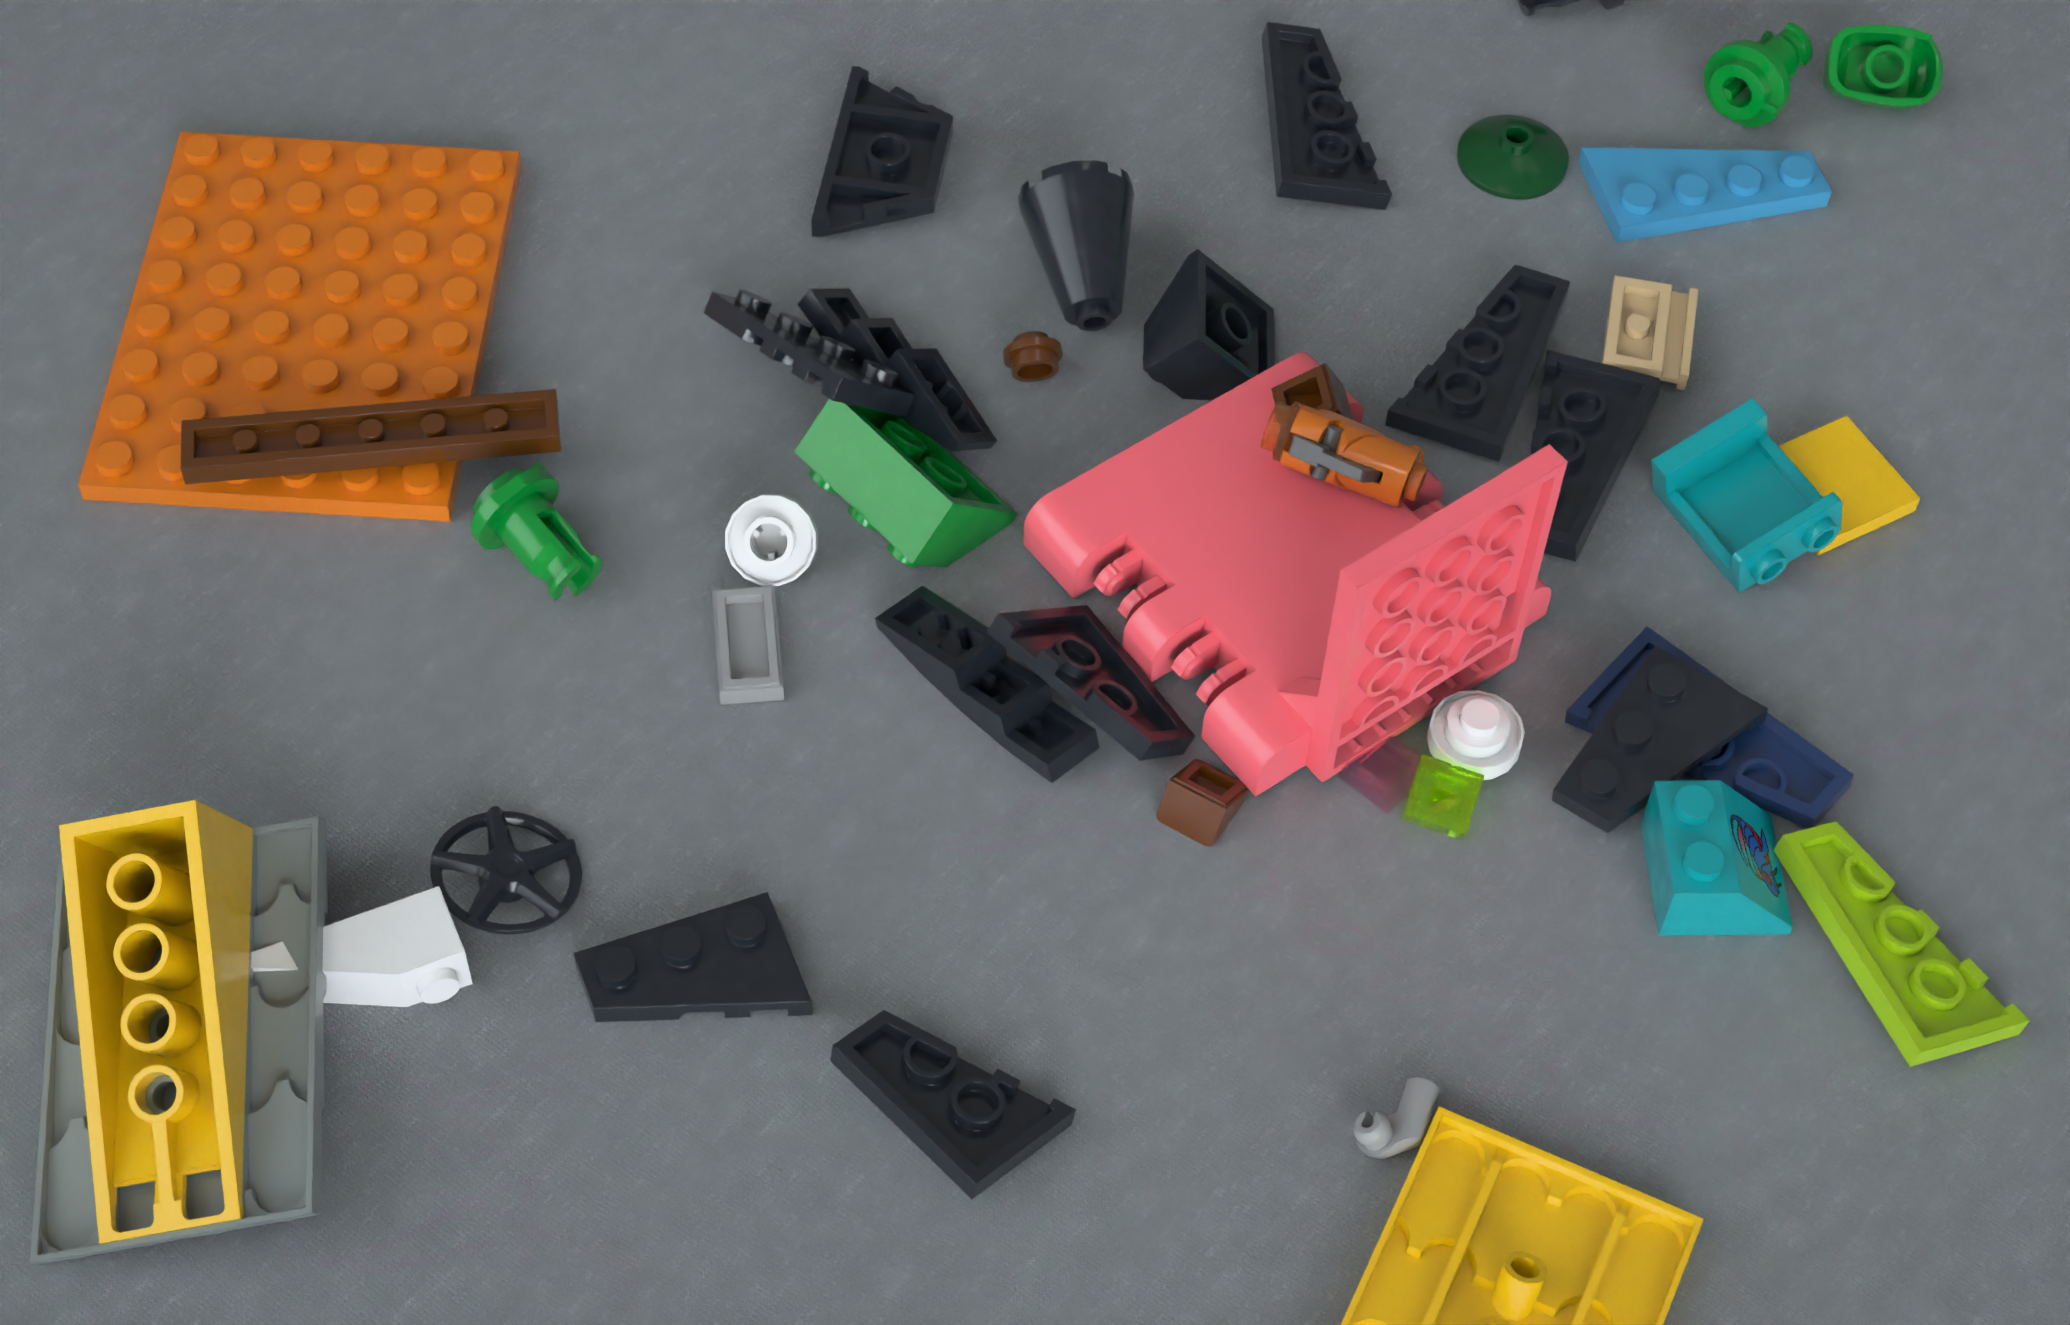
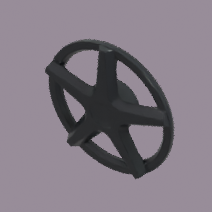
(506, 872)

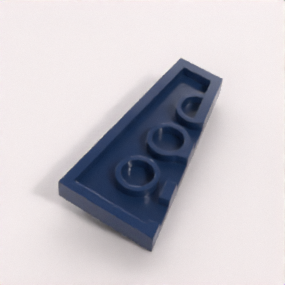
(1765, 766)

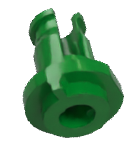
(1753, 78)
(521, 515)

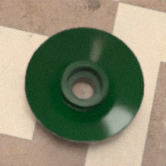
(1512, 157)

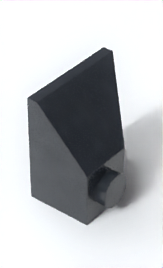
(1207, 332)

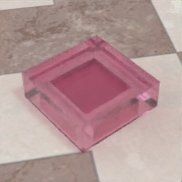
(1382, 773)

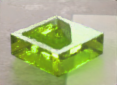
(1442, 797)

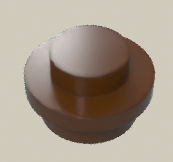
(1033, 356)

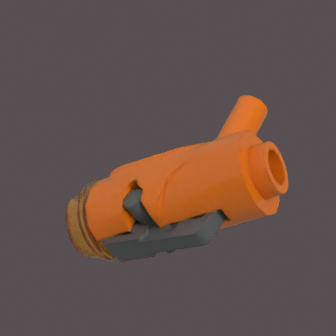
(1344, 453)

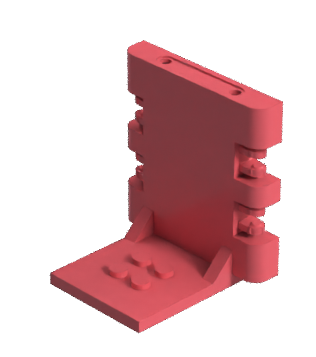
(1304, 596)

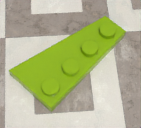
(1906, 973)

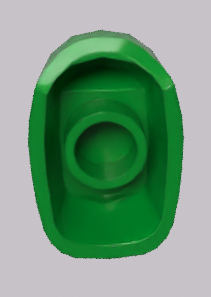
(1883, 66)

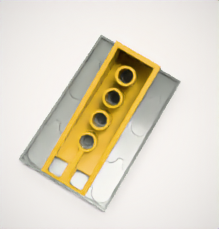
(171, 1069)

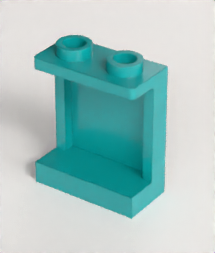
(1744, 498)

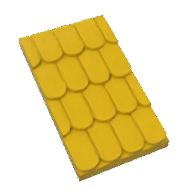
(1519, 1240)

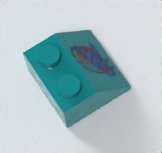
(1712, 862)

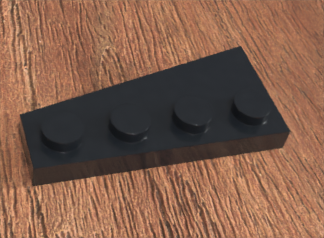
(1486, 369)

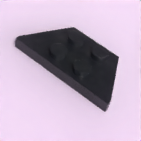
(881, 159)

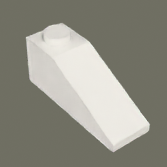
(387, 955)

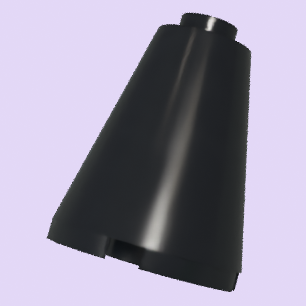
(1082, 237)

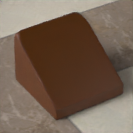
(1315, 388)
(1201, 802)

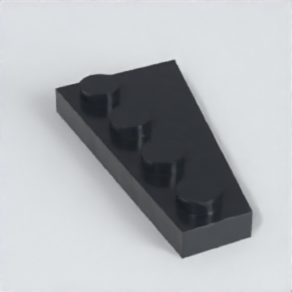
(1313, 126)
(813, 360)
(1592, 421)

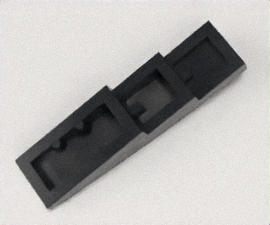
(940, 403)
(986, 683)

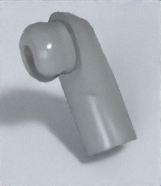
(1401, 1130)

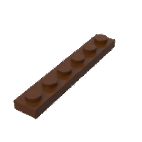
(369, 436)

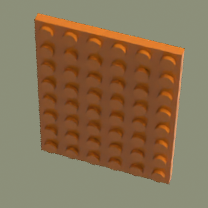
(299, 286)

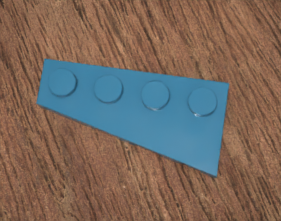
(1692, 189)

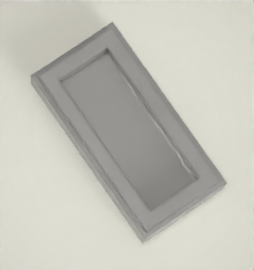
(747, 645)

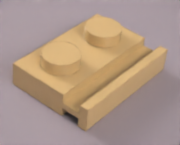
(1650, 329)

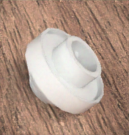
(771, 539)
(1476, 733)

